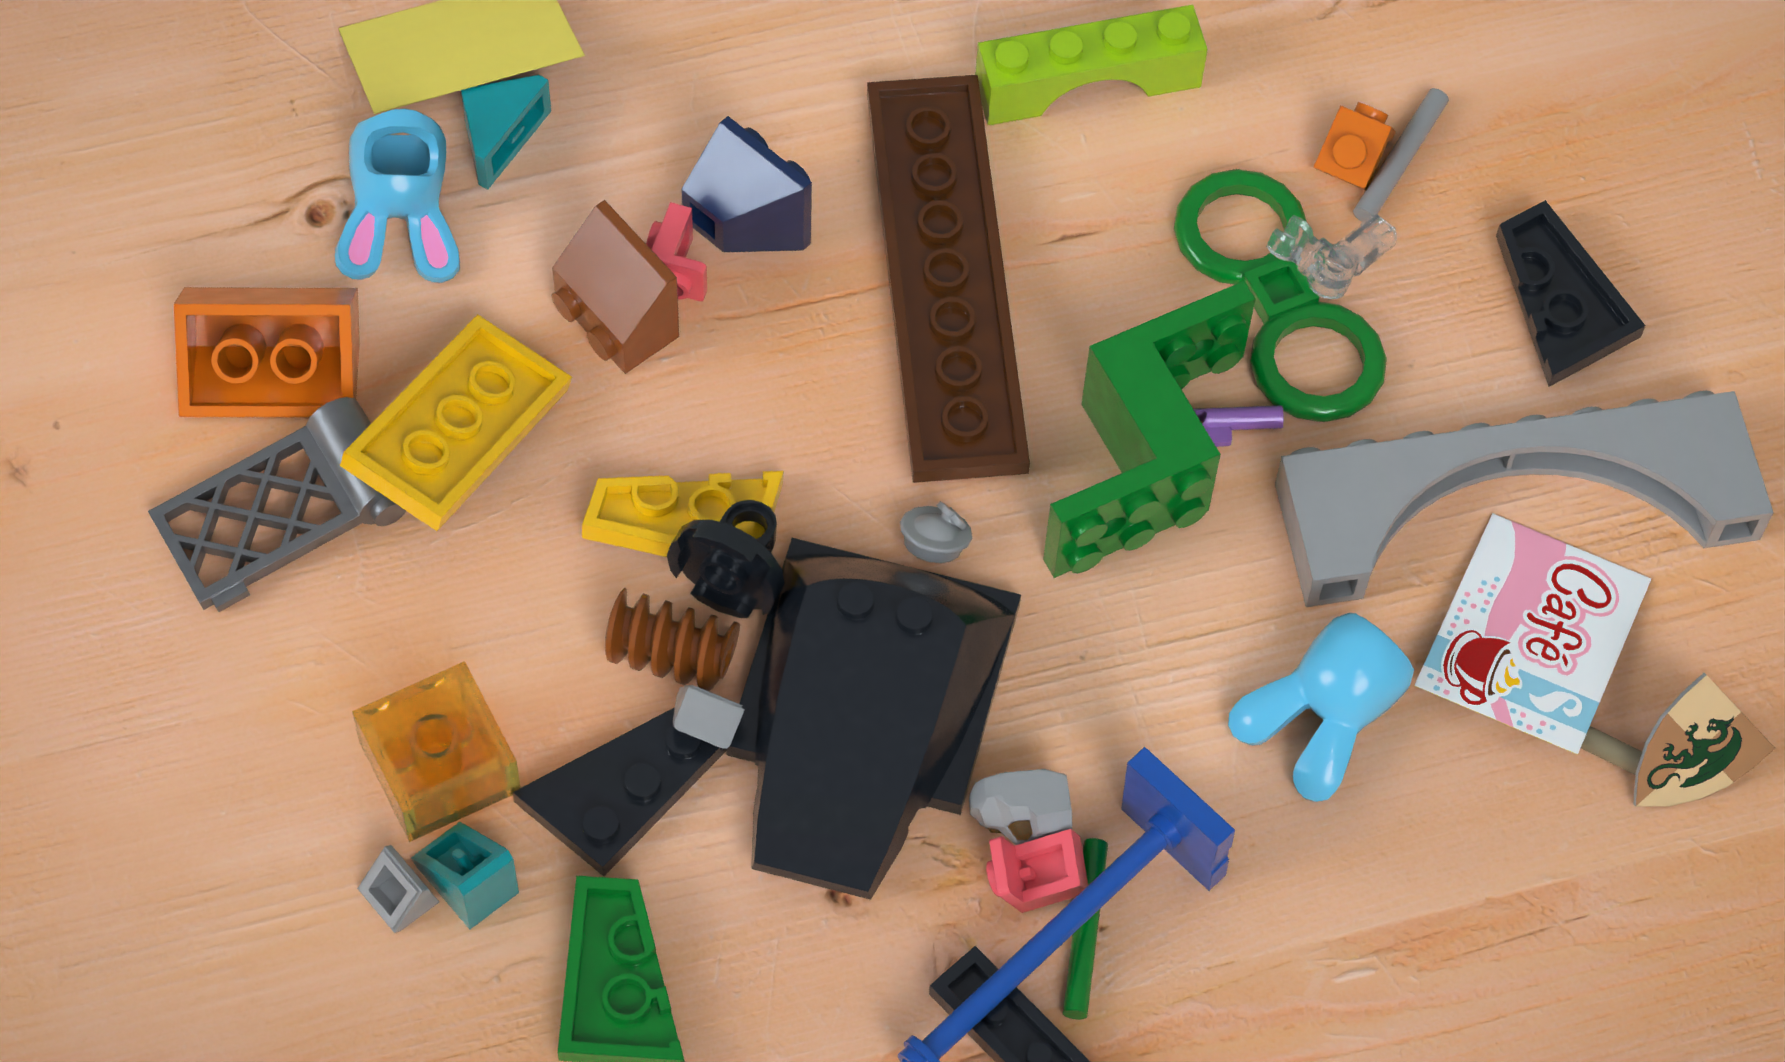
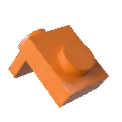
(1355, 145)

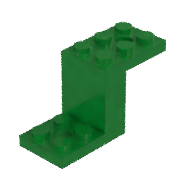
(1149, 430)

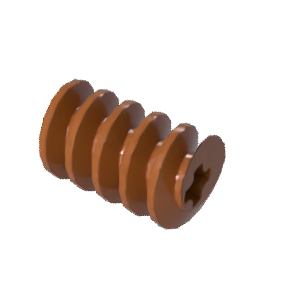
(669, 642)

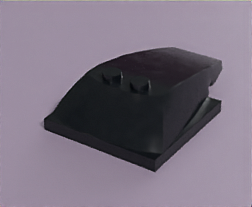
(864, 710)

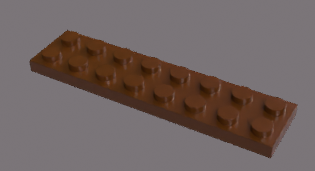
(947, 280)

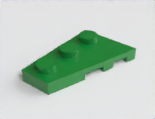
(613, 980)

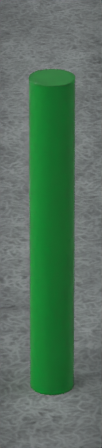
(1084, 940)

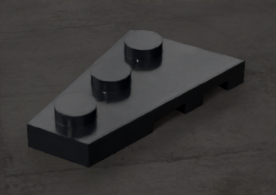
(618, 790)

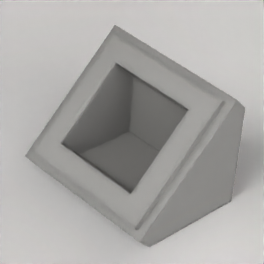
(396, 890)

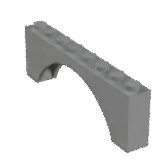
(1674, 454)

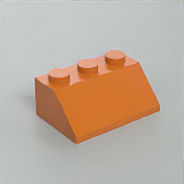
(265, 350)

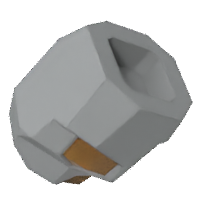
(1022, 804)

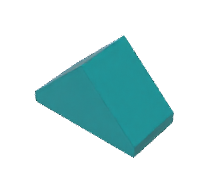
(501, 121)
(469, 872)

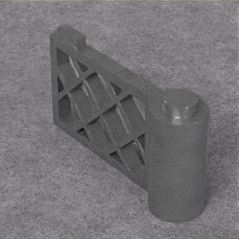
(324, 440)

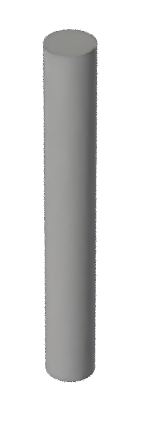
(1401, 154)

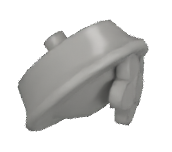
(935, 533)

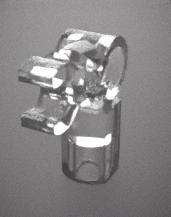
(1328, 265)

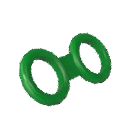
(1281, 299)

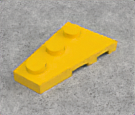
(651, 510)

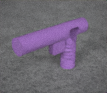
(1221, 421)

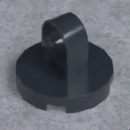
(728, 565)

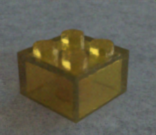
(437, 751)

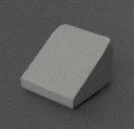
(706, 716)

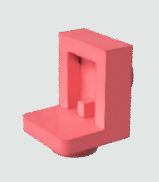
(671, 243)
(1037, 870)

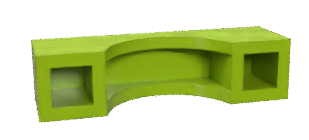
(1030, 71)

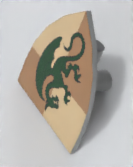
(1697, 748)

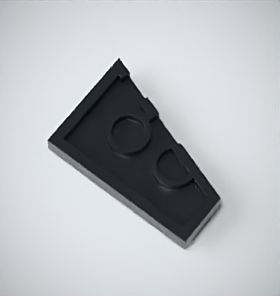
(1563, 294)

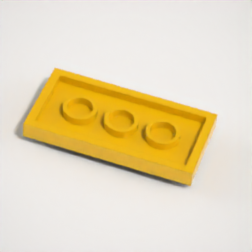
(456, 422)

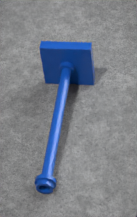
(1172, 821)

